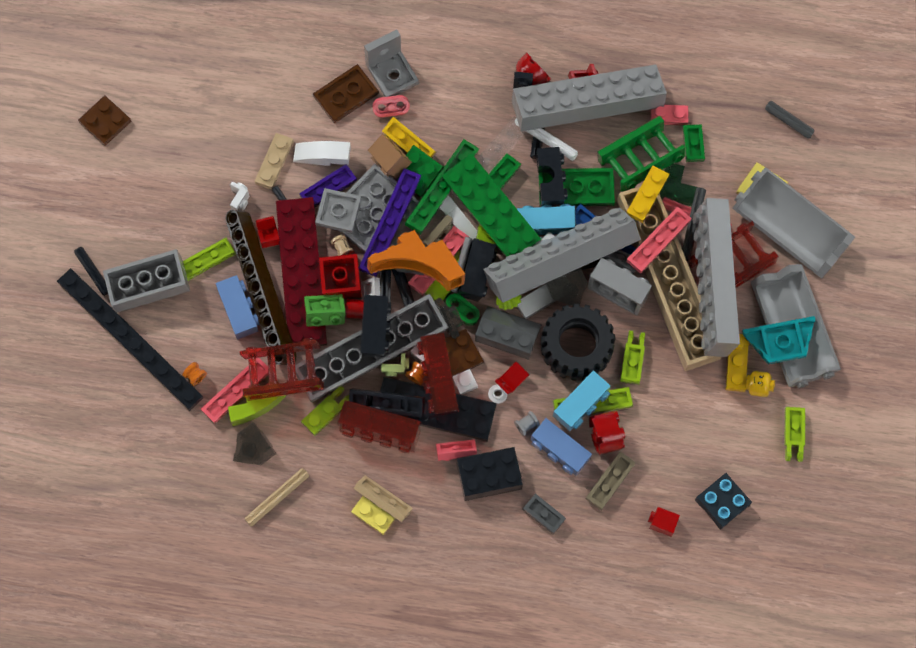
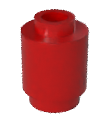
(354, 309)

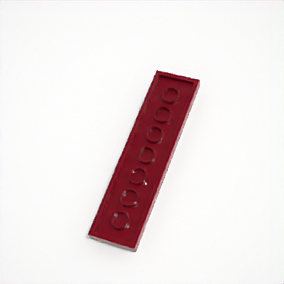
(299, 265)

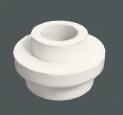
(497, 399)

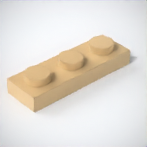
(274, 161)
(383, 498)

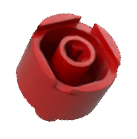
(606, 432)

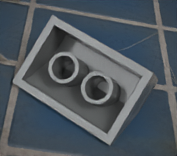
(507, 332)

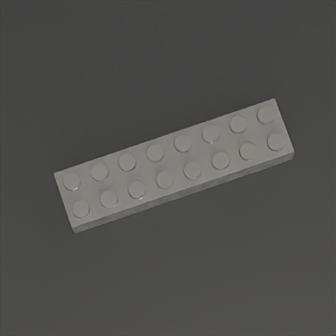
(588, 97)
(561, 254)
(716, 278)
(343, 361)

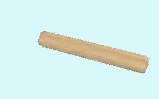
(276, 497)

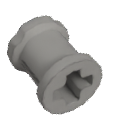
(527, 423)

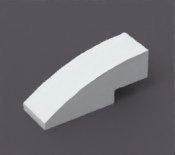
(322, 152)

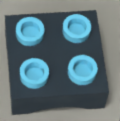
(723, 500)

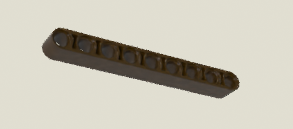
(258, 281)

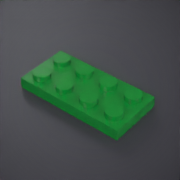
(586, 186)

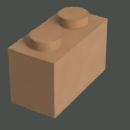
(389, 156)

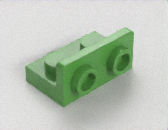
(324, 310)

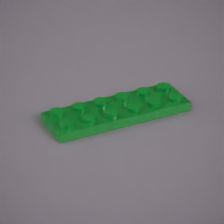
(490, 206)

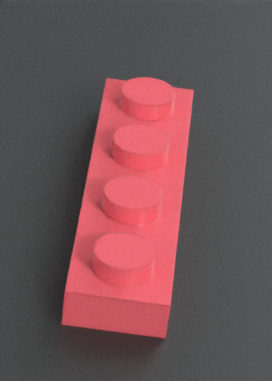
(659, 240)
(454, 241)
(232, 392)

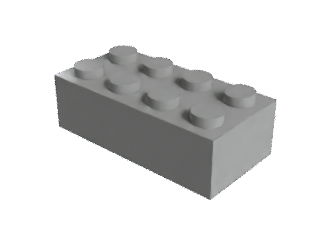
(146, 281)

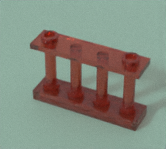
(750, 269)
(293, 385)

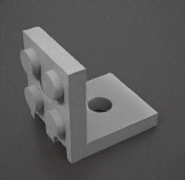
(385, 57)

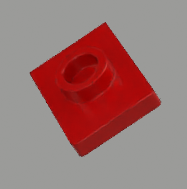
(512, 378)

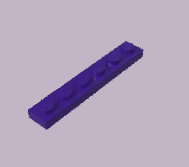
(392, 216)

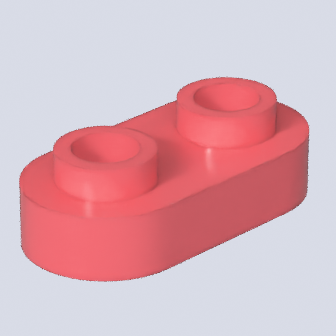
(391, 107)

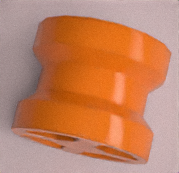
(194, 374)
(415, 374)

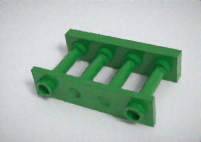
(639, 137)

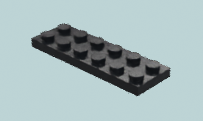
(471, 420)

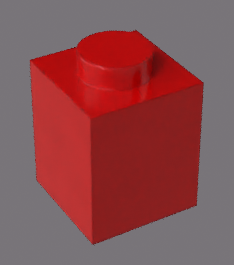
(663, 521)

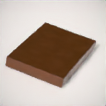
(345, 93)

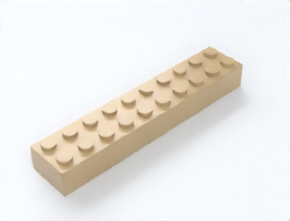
(672, 287)

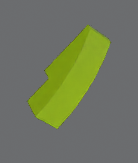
(252, 409)

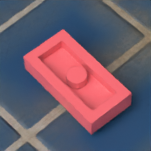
(671, 114)
(455, 450)

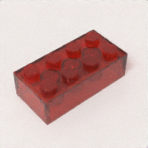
(438, 374)
(379, 427)

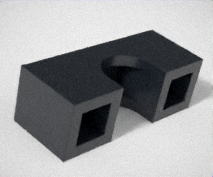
(550, 161)

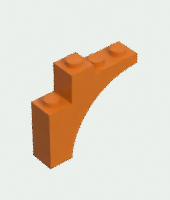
(413, 255)

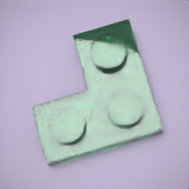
(675, 189)

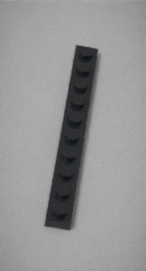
(130, 339)

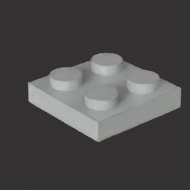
(338, 210)

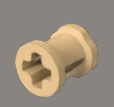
(341, 245)

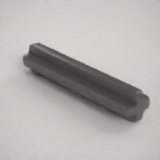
(789, 119)

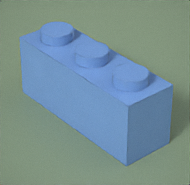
(238, 307)
(560, 447)

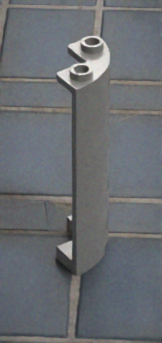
(793, 222)
(789, 297)

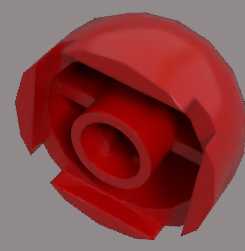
(528, 65)

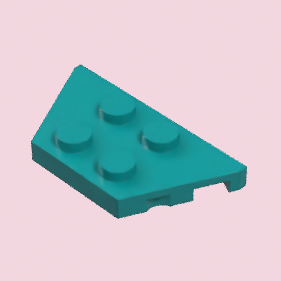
(781, 340)

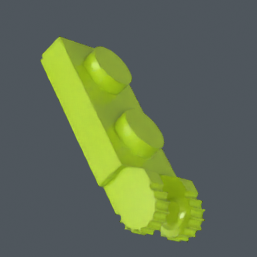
(633, 359)
(324, 412)
(794, 432)

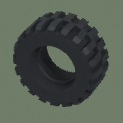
(577, 318)

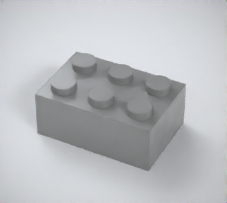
(619, 286)

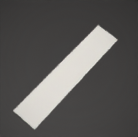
(459, 219)

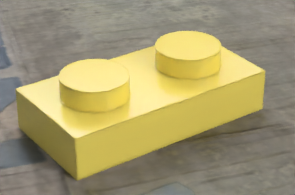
(373, 515)

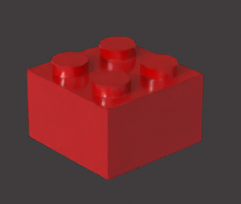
(340, 276)

